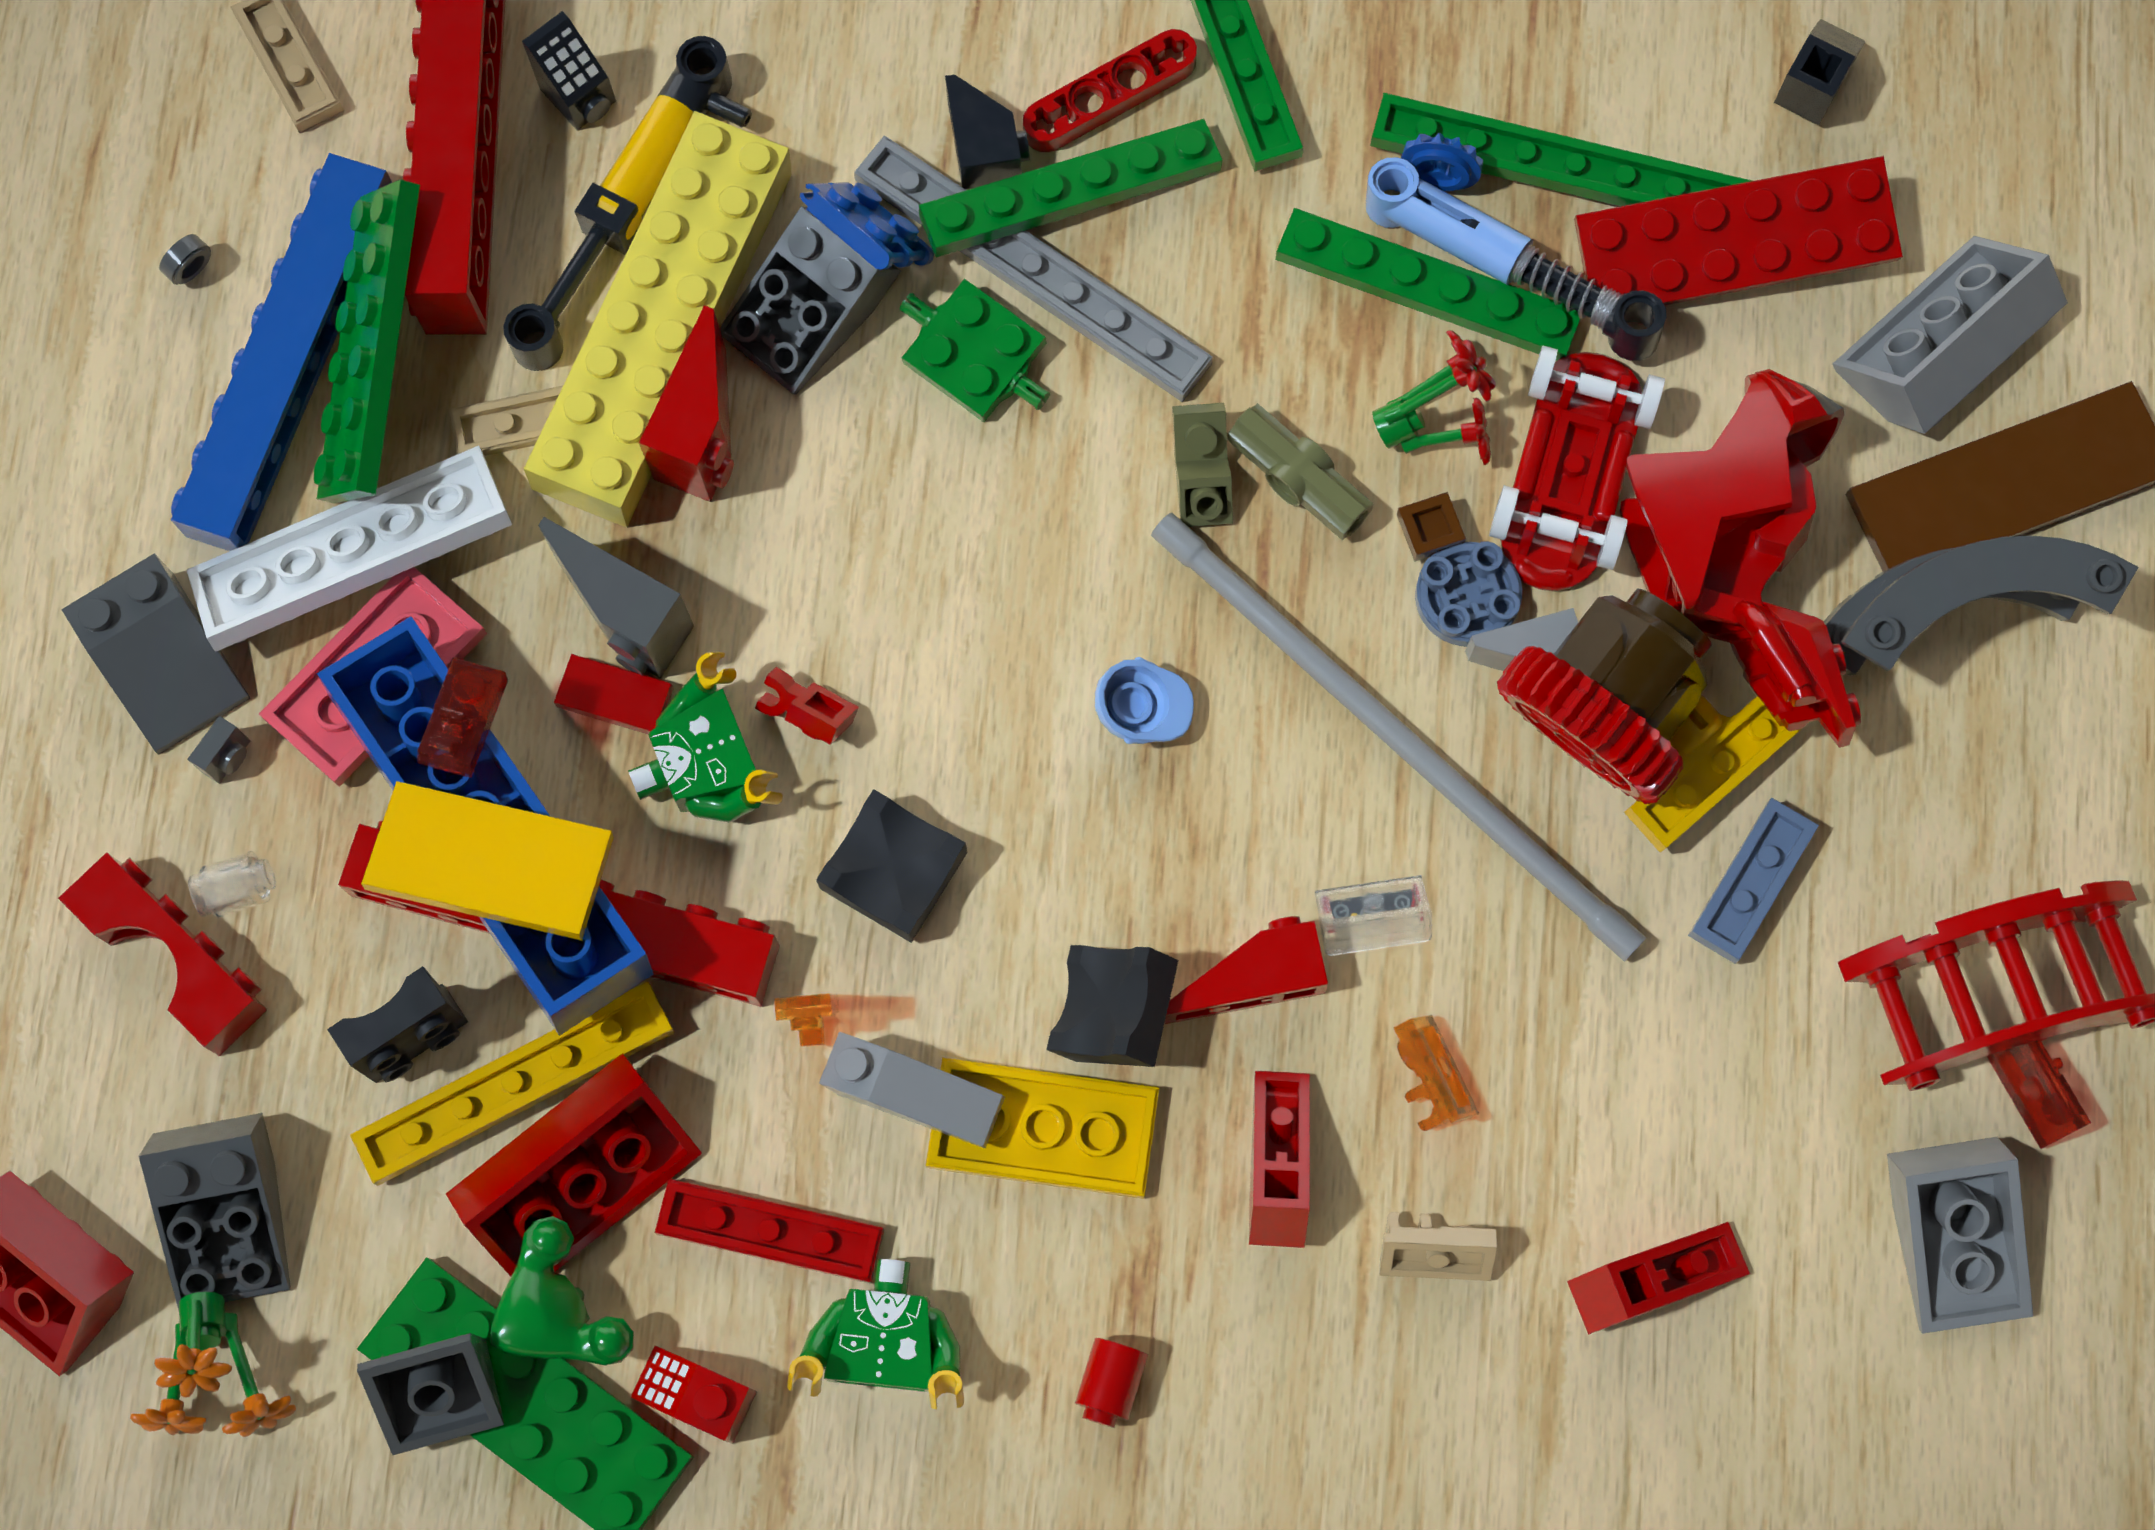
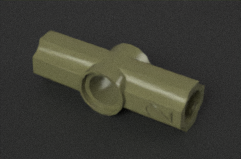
(1300, 471)

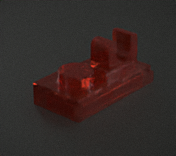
(462, 717)
(2039, 1091)

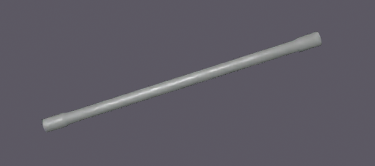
(1600, 918)

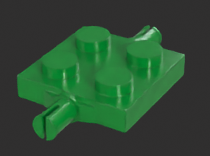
(974, 350)

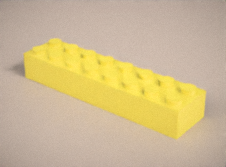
(682, 257)

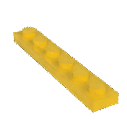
(510, 1085)

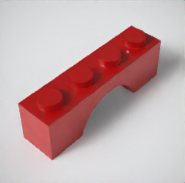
(208, 997)

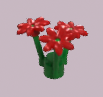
(1402, 418)

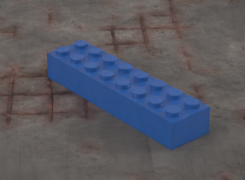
(387, 701)

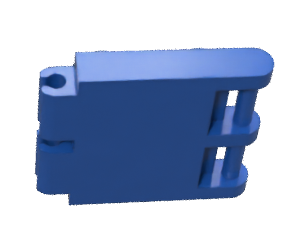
(866, 225)

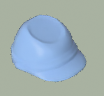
(1143, 702)

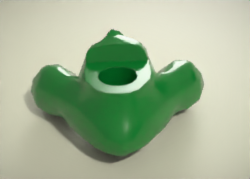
(544, 1311)

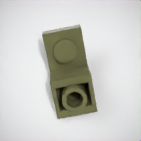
(1202, 464)

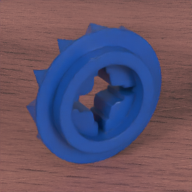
(1444, 161)

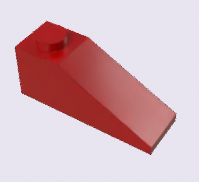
(1265, 970)
(1280, 1160)
(1657, 1277)

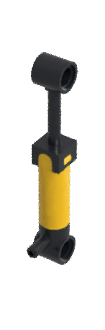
(614, 209)

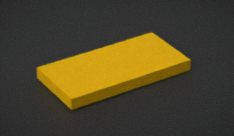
(488, 860)
(1056, 1131)

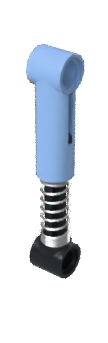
(1509, 256)

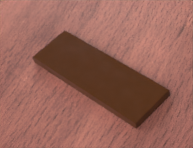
(2011, 479)

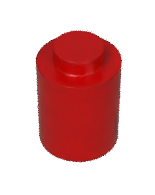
(1110, 1382)

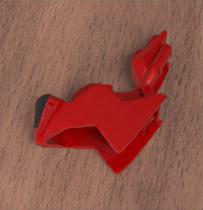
(1724, 522)

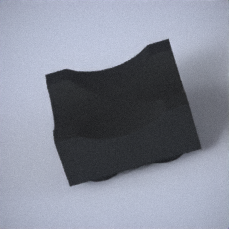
(892, 866)
(1114, 1005)
(411, 1022)

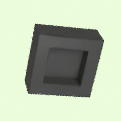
(220, 750)

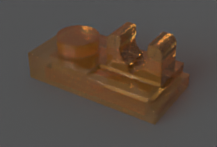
(807, 1015)
(1427, 1054)

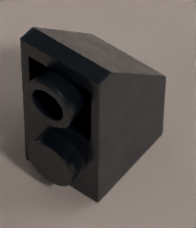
(1819, 71)

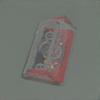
(1374, 915)

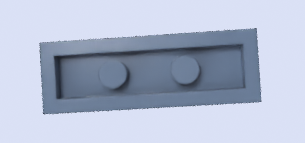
(1753, 880)

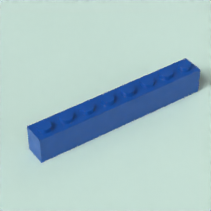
(277, 367)

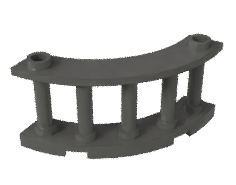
(2025, 570)

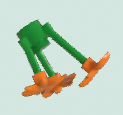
(201, 1328)

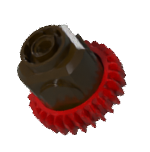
(1616, 690)

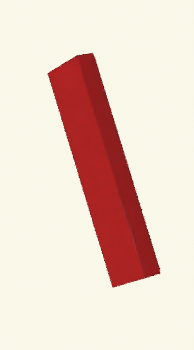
(769, 1231)

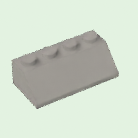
(1952, 332)

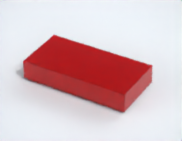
(612, 694)

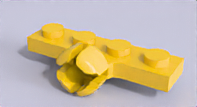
(1716, 758)

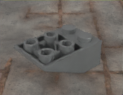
(804, 302)
(218, 1208)

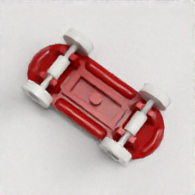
(1572, 468)

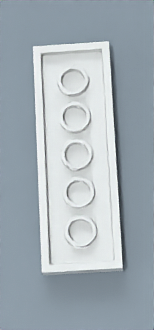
(347, 548)

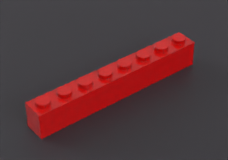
(680, 945)

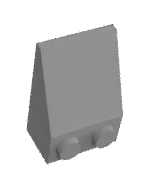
(1962, 1233)

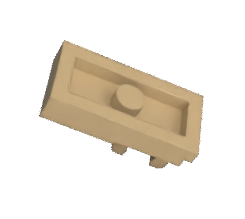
(1437, 1253)

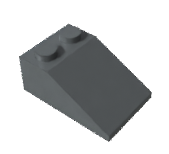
(634, 611)
(155, 653)

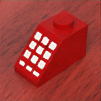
(693, 1394)

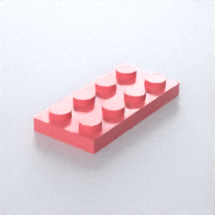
(303, 707)

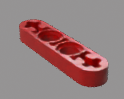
(1114, 96)

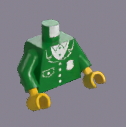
(704, 752)
(883, 1341)

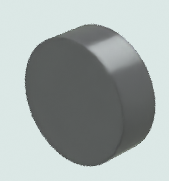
(185, 259)

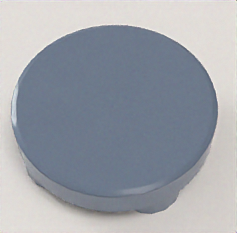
(1467, 591)

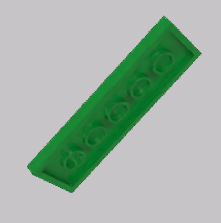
(367, 343)
(557, 1420)

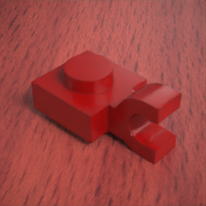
(811, 709)

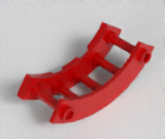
(2002, 927)

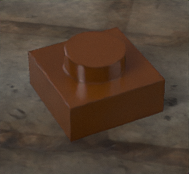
(1430, 526)

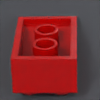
(690, 428)

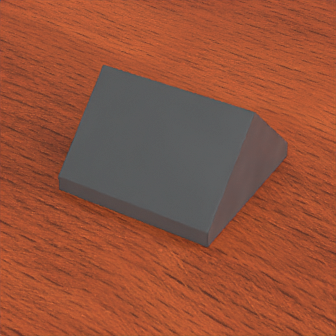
(433, 1392)

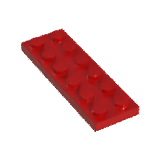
(1744, 234)

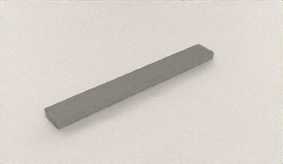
(1048, 278)

